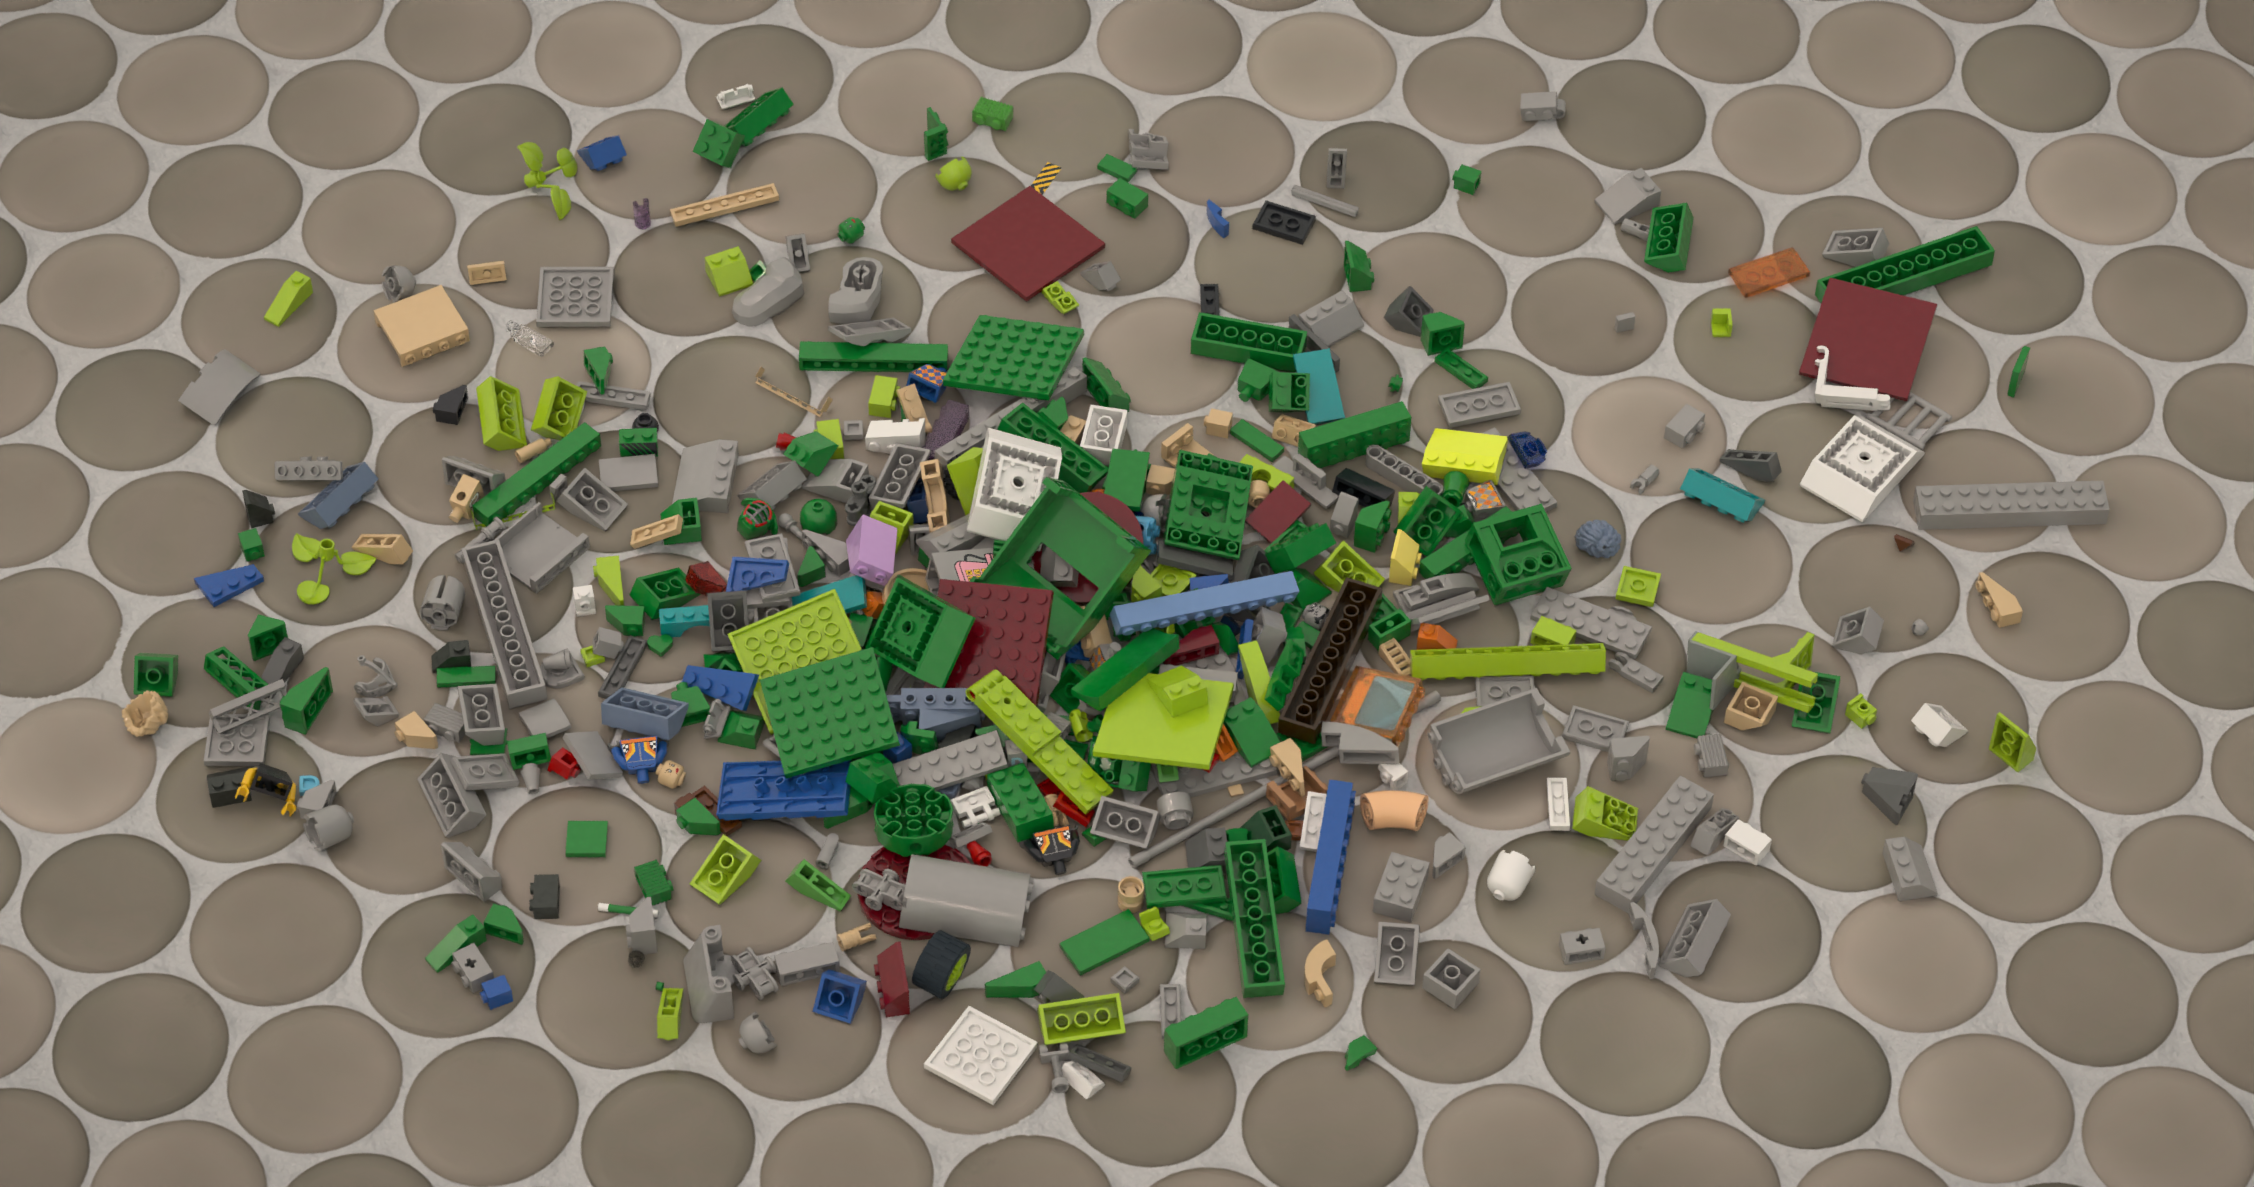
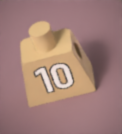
(464, 496)

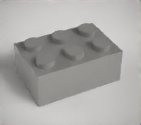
(1401, 887)

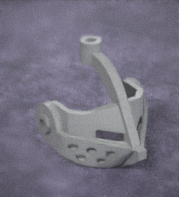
(384, 675)

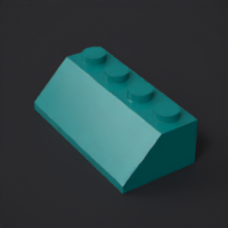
(1721, 494)

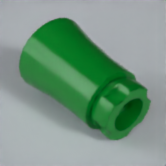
(1455, 486)

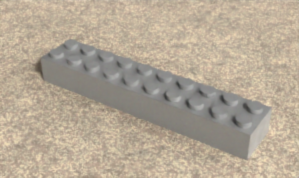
(2010, 505)
(504, 624)

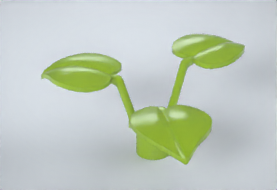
(533, 157)
(307, 548)

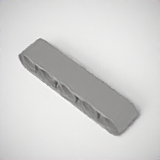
(1399, 471)

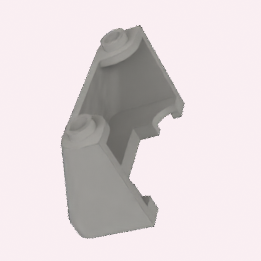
(708, 995)

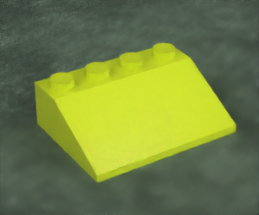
(1471, 453)

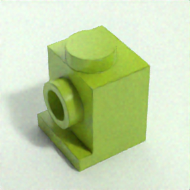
(1861, 711)

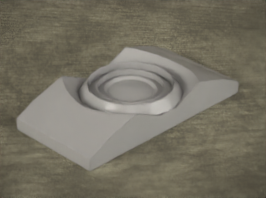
(871, 331)

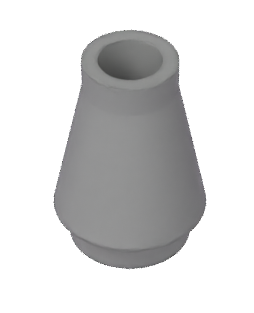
(560, 660)
(531, 776)

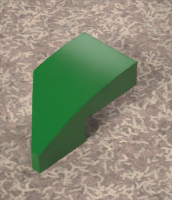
(1357, 1051)

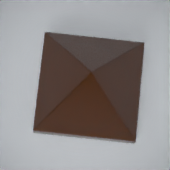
(1903, 543)

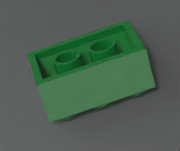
(1103, 386)
(1428, 520)
(1284, 880)

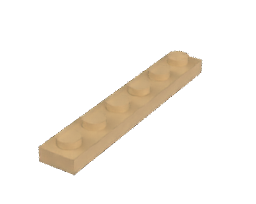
(724, 204)

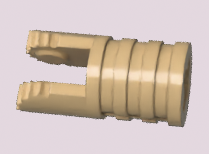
(1058, 816)
(853, 938)

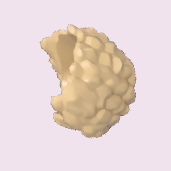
(145, 714)

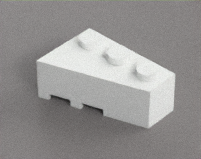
(884, 434)

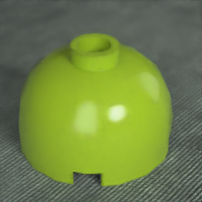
(955, 174)

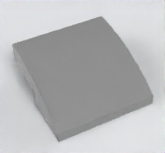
(544, 718)

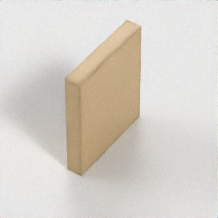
(1235, 790)

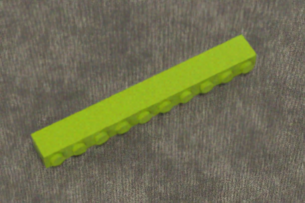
(1508, 661)

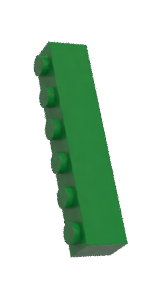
(1453, 555)

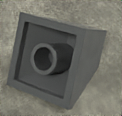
(1407, 312)

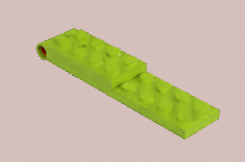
(1038, 739)

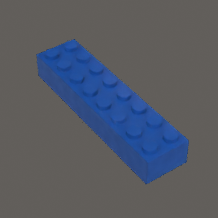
(1330, 857)

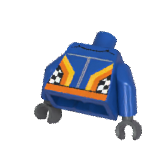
(640, 755)

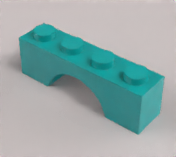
(677, 620)

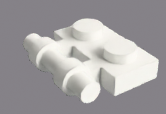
(973, 802)

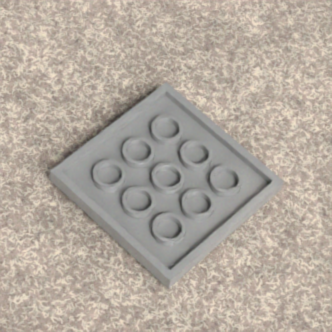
(575, 297)

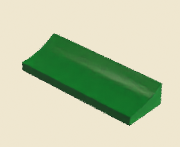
(1077, 465)
(1126, 668)

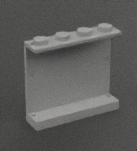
(539, 548)

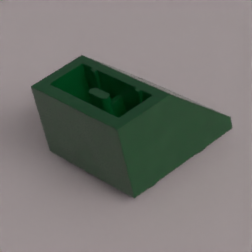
(1269, 825)

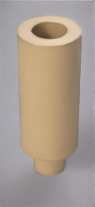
(532, 449)

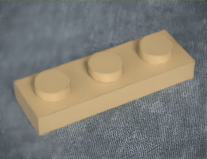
(656, 531)

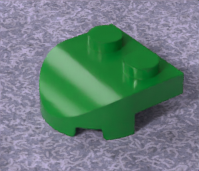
(921, 740)

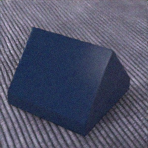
(1234, 626)

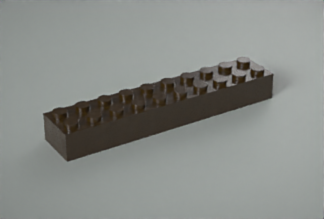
(1330, 660)

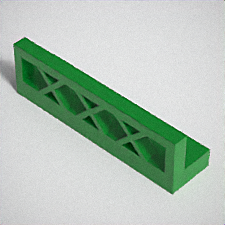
(232, 678)

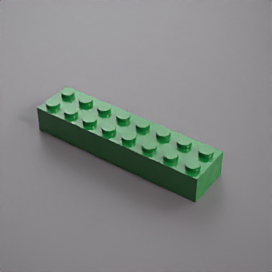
(1254, 918)

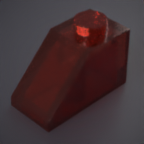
(705, 579)

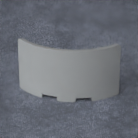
(218, 386)

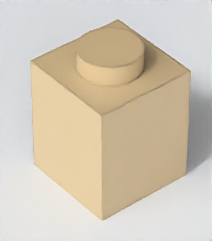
(1218, 423)

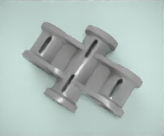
(880, 889)
(754, 973)

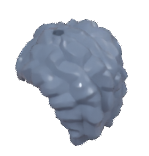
(1595, 535)

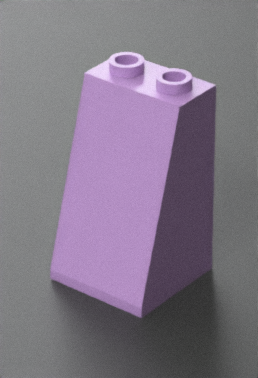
(872, 550)

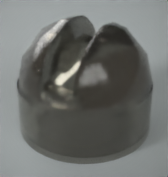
(639, 959)

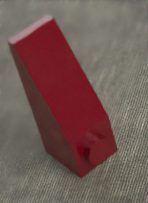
(1195, 646)

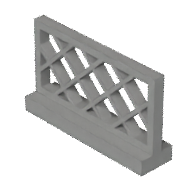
(1445, 609)

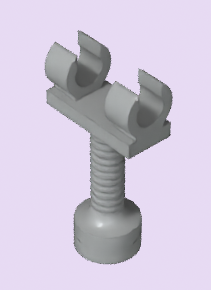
(1060, 1083)

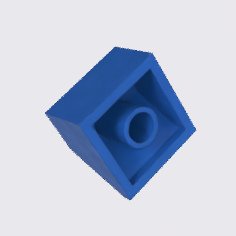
(603, 152)
(839, 995)

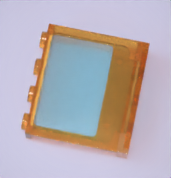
(1380, 702)

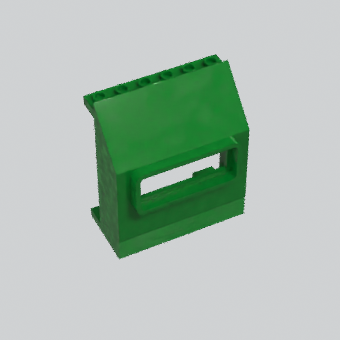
(1085, 541)

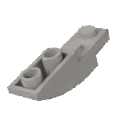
(1439, 588)

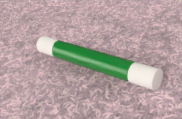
(621, 909)

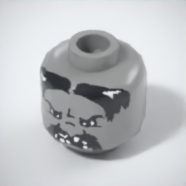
(1315, 615)

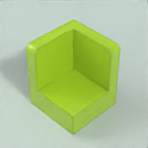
(1721, 322)

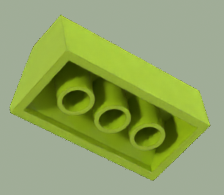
(501, 415)
(1081, 1019)

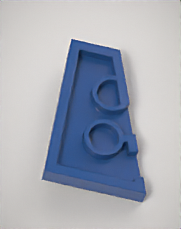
(755, 573)
(228, 584)

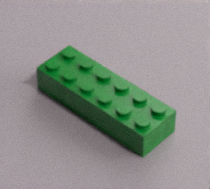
(1242, 339)
(1353, 435)

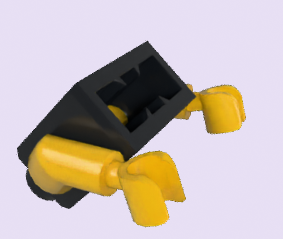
(269, 782)

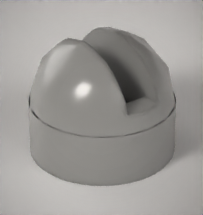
(1919, 627)

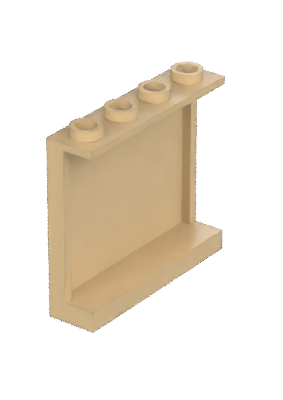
(422, 325)

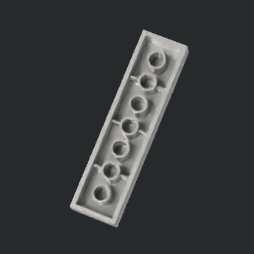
(1654, 844)

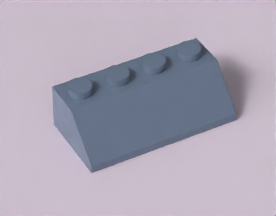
(339, 496)
(644, 713)

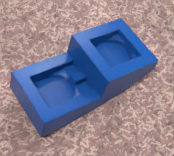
(1216, 220)

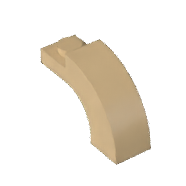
(1318, 961)

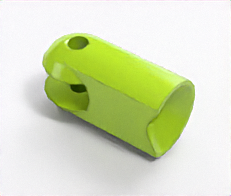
(1078, 723)

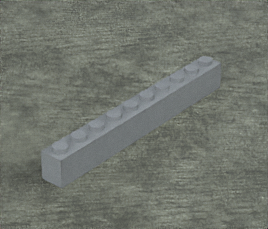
(1070, 386)

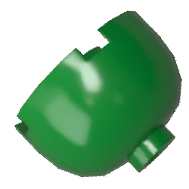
(818, 516)

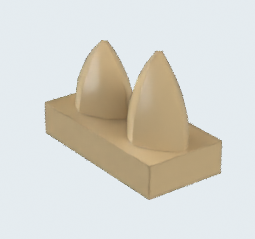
(486, 272)

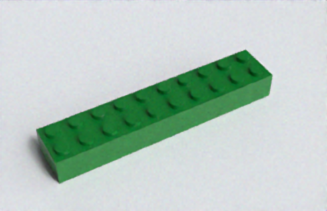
(1920, 265)

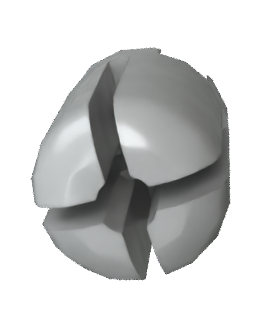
(442, 601)

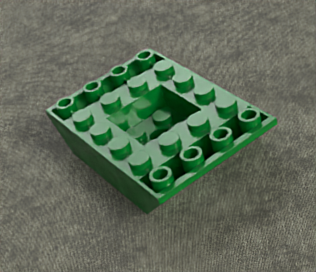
(1209, 486)
(934, 636)

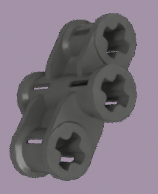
(859, 502)

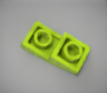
(1059, 298)

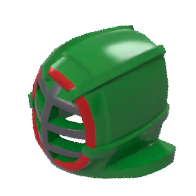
(751, 522)

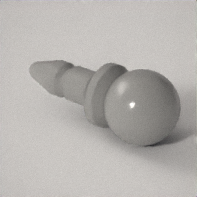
(786, 521)

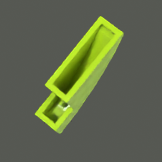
(1257, 678)

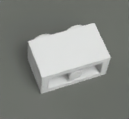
(1747, 842)

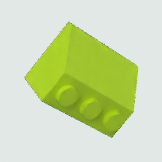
(558, 408)
(964, 475)

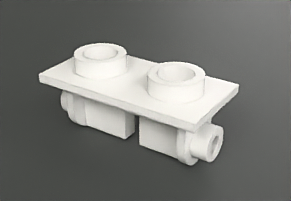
(733, 98)

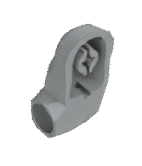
(858, 292)
(769, 294)

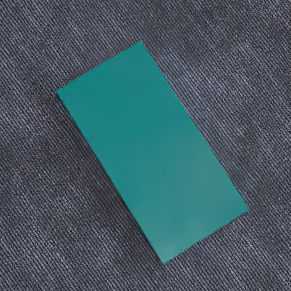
(1324, 396)
(849, 590)

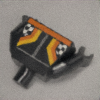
(1053, 847)

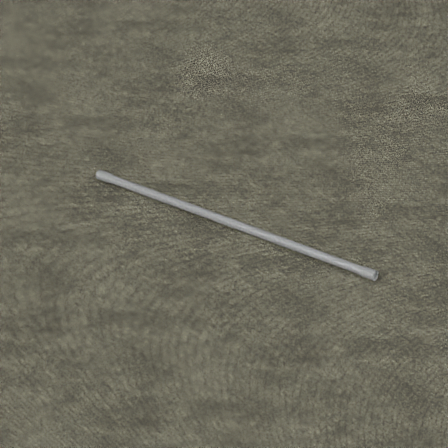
(1145, 855)

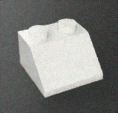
(1938, 725)

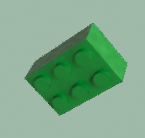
(1300, 547)

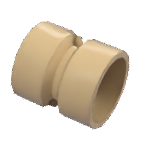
(1131, 894)

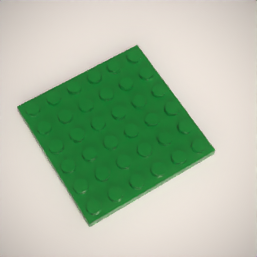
(1013, 357)
(829, 712)

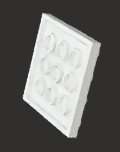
(980, 1055)

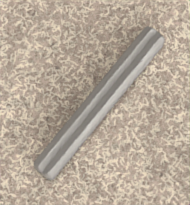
(1324, 200)

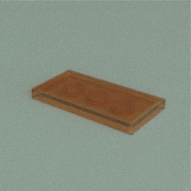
(1769, 272)

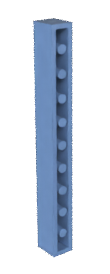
(1204, 603)

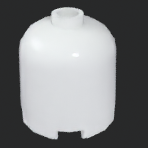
(1509, 875)

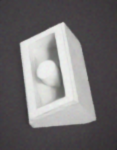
(1082, 1079)

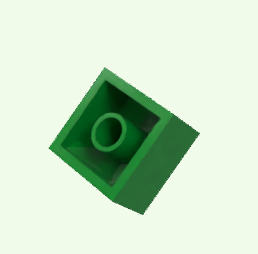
(872, 776)

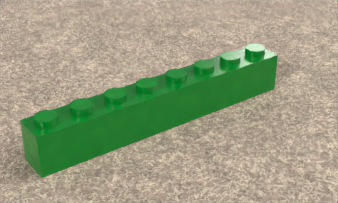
(872, 357)
(537, 474)

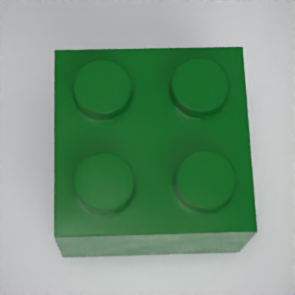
(718, 143)

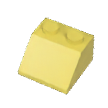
(1404, 560)

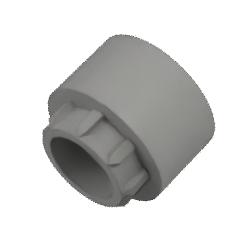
(1175, 810)

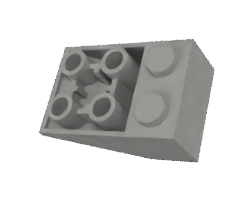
(836, 479)

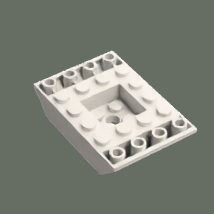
(1854, 483)
(997, 501)

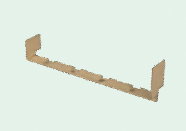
(760, 372)

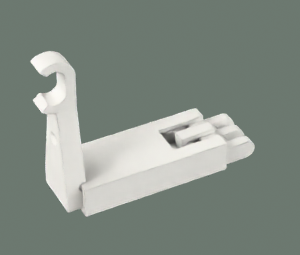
(1845, 396)

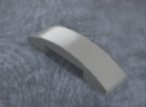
(1641, 921)

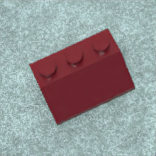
(892, 981)

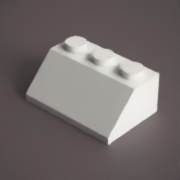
(1104, 432)

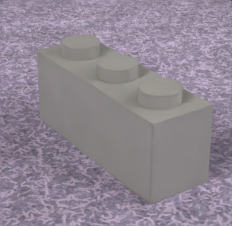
(806, 963)

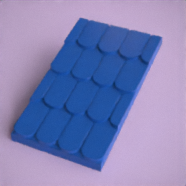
(764, 792)

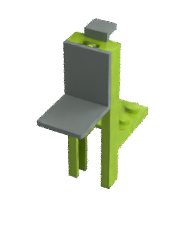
(1719, 660)

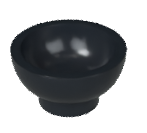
(645, 420)

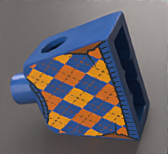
(928, 381)

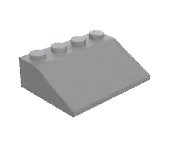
(708, 474)

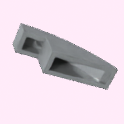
(1050, 677)
(1358, 744)

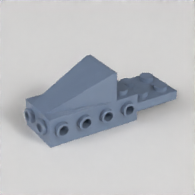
(938, 714)

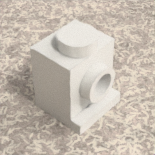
(584, 600)
(1393, 775)

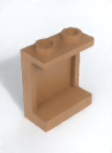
(1289, 801)

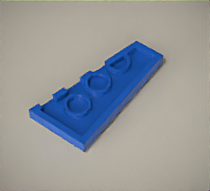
(728, 686)

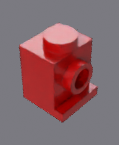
(564, 764)

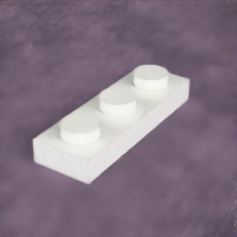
(1558, 804)
(1312, 821)

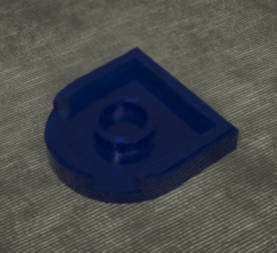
(1528, 449)

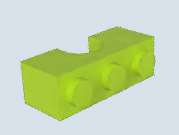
(1267, 473)

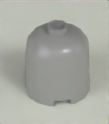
(328, 826)

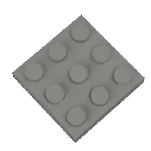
(238, 746)

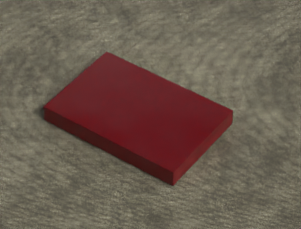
(1277, 512)

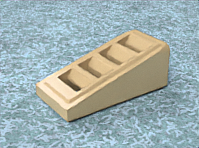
(1393, 648)

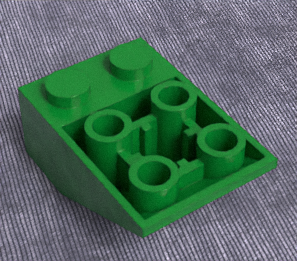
(1120, 773)

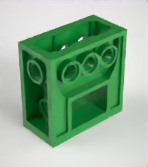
(1521, 567)

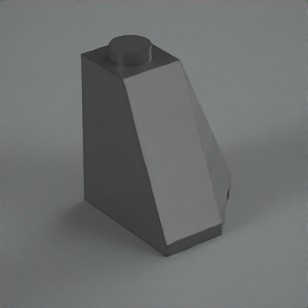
(1890, 791)

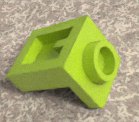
(1153, 924)

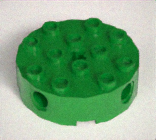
(913, 820)

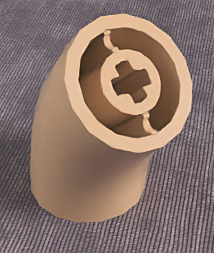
(1393, 809)

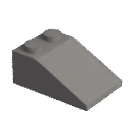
(1629, 196)
(1856, 246)
(592, 500)
(1397, 953)

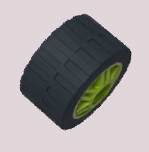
(941, 964)

